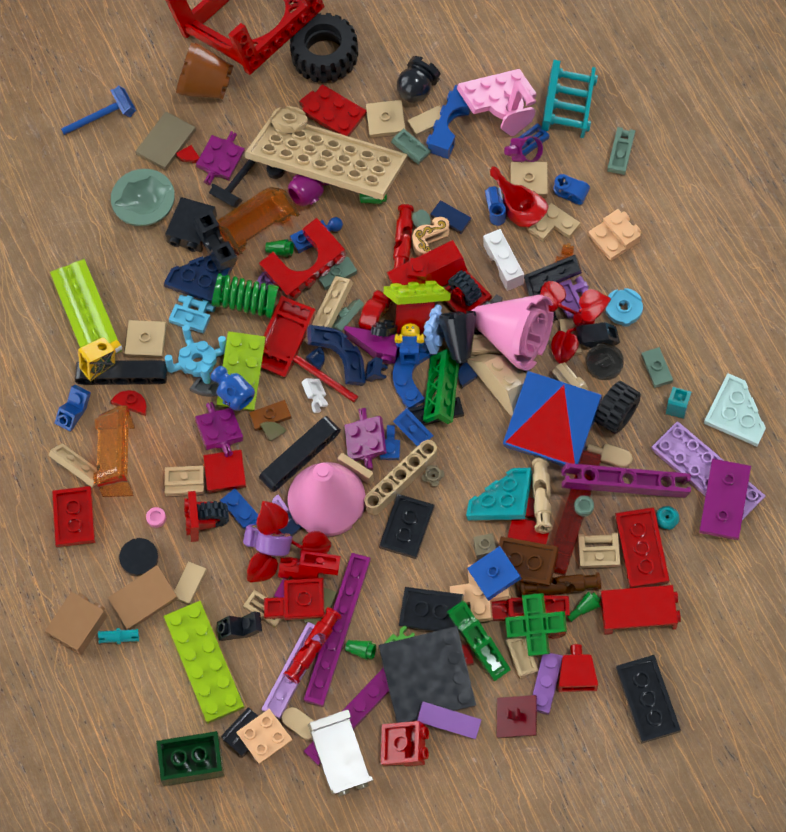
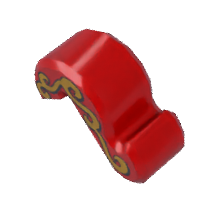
(374, 310)

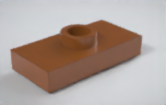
(275, 412)

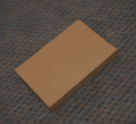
(143, 597)

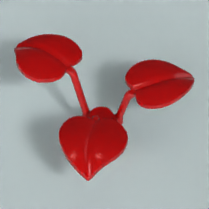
(592, 306)
(269, 521)

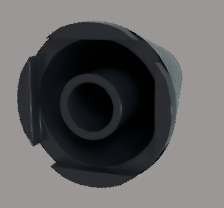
(458, 333)

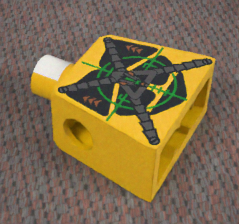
(97, 357)

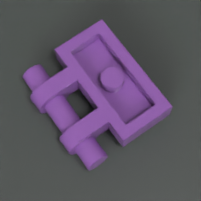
(572, 298)

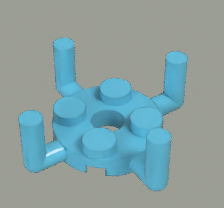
(195, 350)

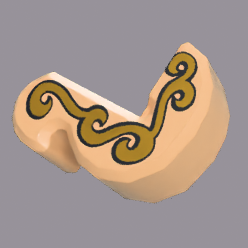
(428, 234)

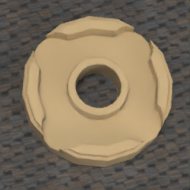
(289, 119)

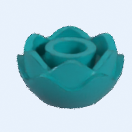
(668, 523)

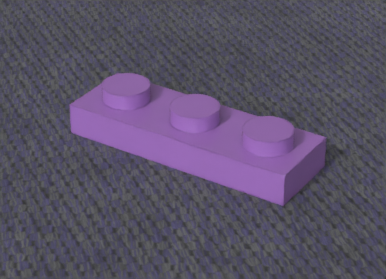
(547, 681)

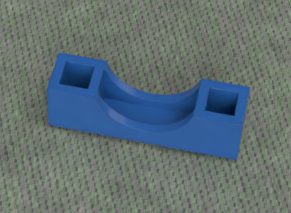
(442, 139)

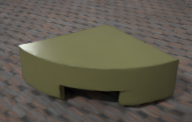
(272, 429)

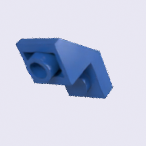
(71, 412)

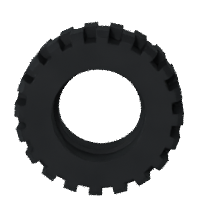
(329, 66)

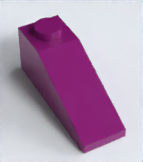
(374, 345)

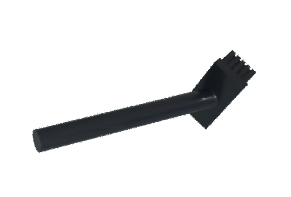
(226, 195)

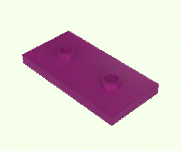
(725, 499)

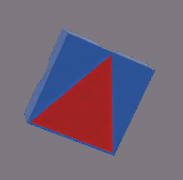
(552, 419)

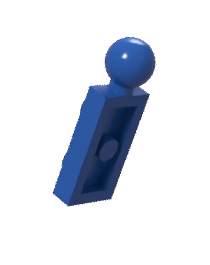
(300, 241)

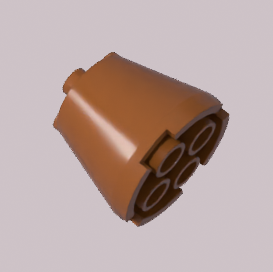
(203, 74)

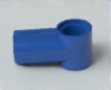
(495, 205)

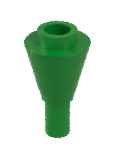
(588, 603)

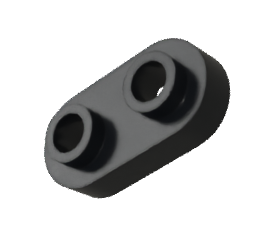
(384, 328)

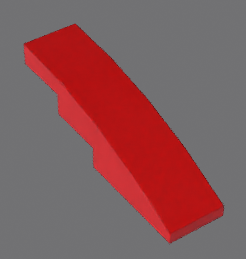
(514, 607)

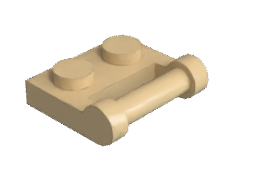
(599, 556)

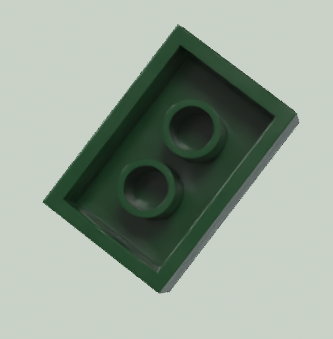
(190, 758)

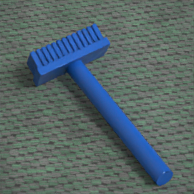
(122, 101)

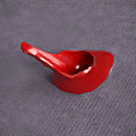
(522, 205)

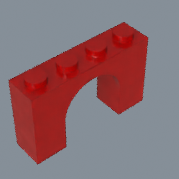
(293, 282)

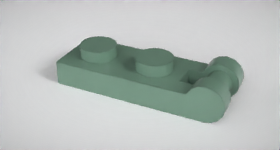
(621, 151)

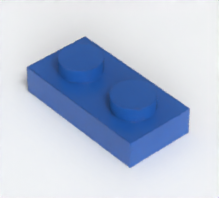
(412, 427)

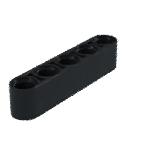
(128, 373)
(299, 453)

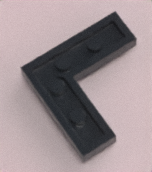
(554, 272)

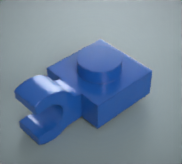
(392, 445)

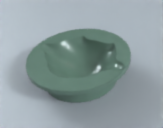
(142, 197)

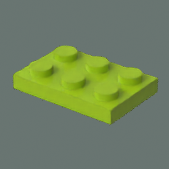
(416, 292)

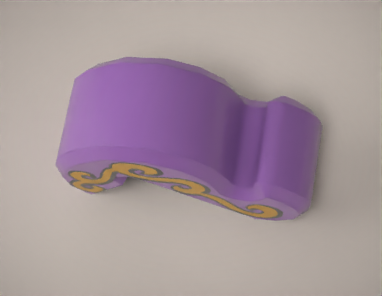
(267, 544)

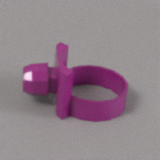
(515, 149)

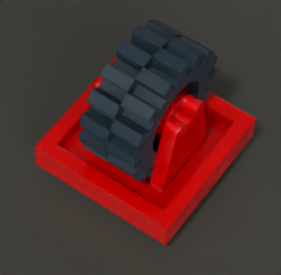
(466, 292)
(203, 515)

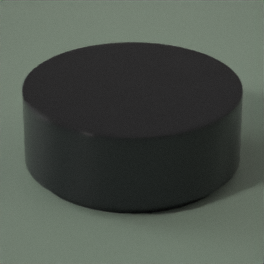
(274, 173)

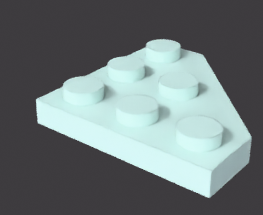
(736, 412)

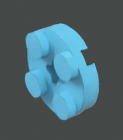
(628, 316)

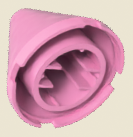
(517, 327)
(326, 498)

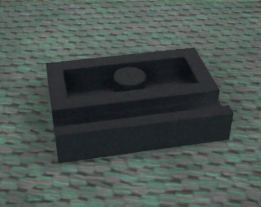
(232, 738)

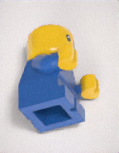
(409, 344)

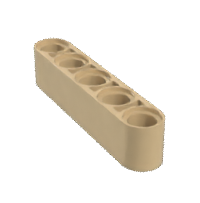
(403, 468)

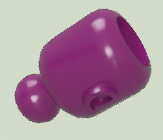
(305, 190)

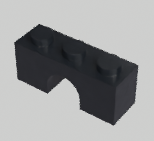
(209, 233)

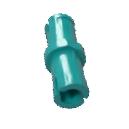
(118, 636)

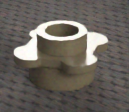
(432, 470)

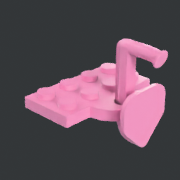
(503, 97)

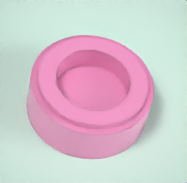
(156, 517)

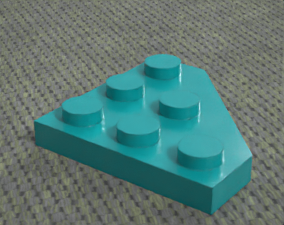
(503, 498)

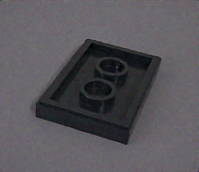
(406, 526)
(427, 609)

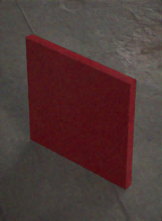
(517, 716)

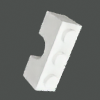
(501, 253)

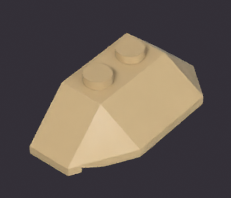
(500, 377)

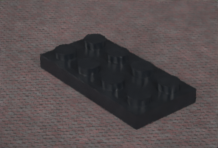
(648, 699)

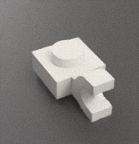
(315, 391)

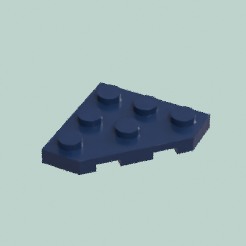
(196, 278)

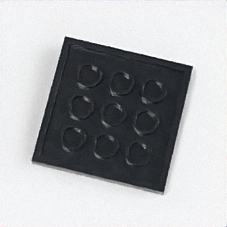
(427, 670)

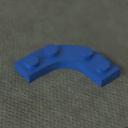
(404, 383)

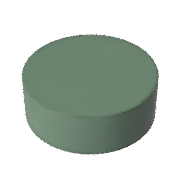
(420, 218)
(584, 506)

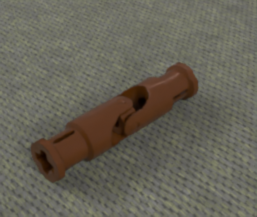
(578, 581)

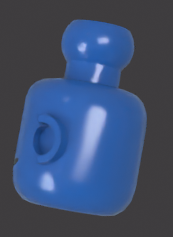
(232, 388)

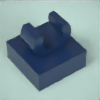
(374, 369)

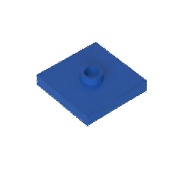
(494, 573)

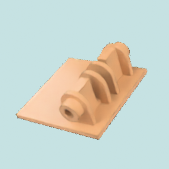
(264, 736)

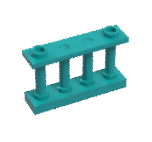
(553, 103)

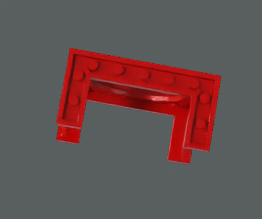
(240, 45)

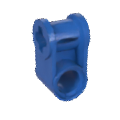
(572, 189)

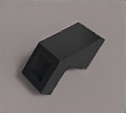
(594, 334)
(239, 627)

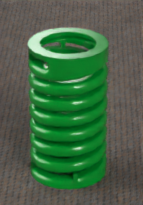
(245, 298)

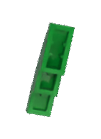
(478, 640)

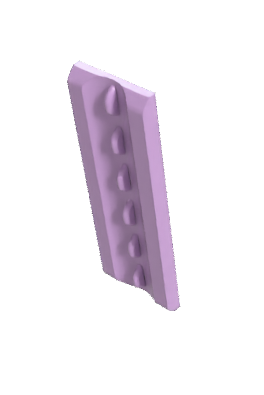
(690, 455)

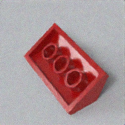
(443, 264)

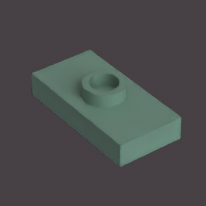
(410, 145)
(344, 269)
(347, 314)
(657, 367)

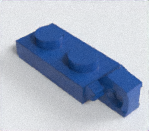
(240, 509)

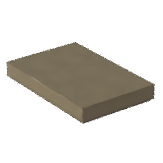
(165, 140)

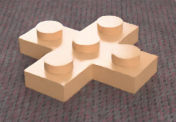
(477, 600)

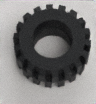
(617, 407)

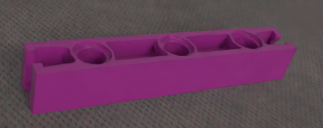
(611, 480)

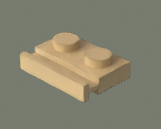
(184, 479)

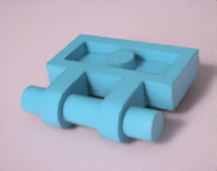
(185, 315)

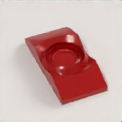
(285, 335)

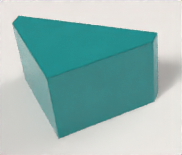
(678, 402)

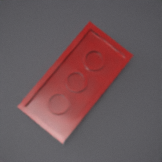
(642, 548)

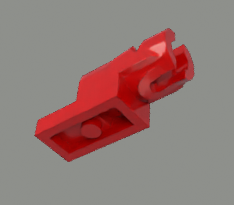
(308, 565)

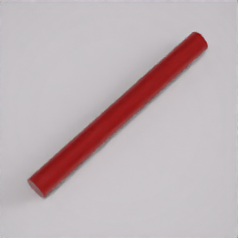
(325, 378)

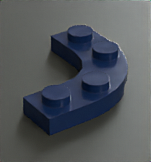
(338, 342)

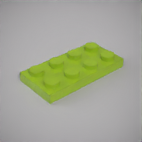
(244, 357)

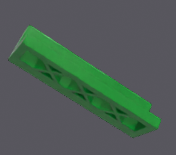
(445, 385)

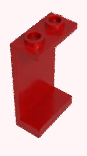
(639, 607)

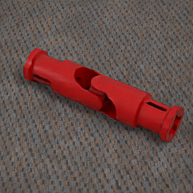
(402, 242)
(307, 653)

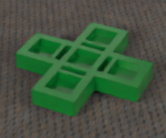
(536, 624)

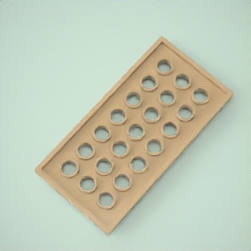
(324, 168)

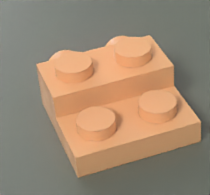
(615, 234)

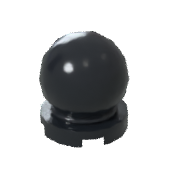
(417, 80)

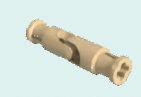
(542, 507)

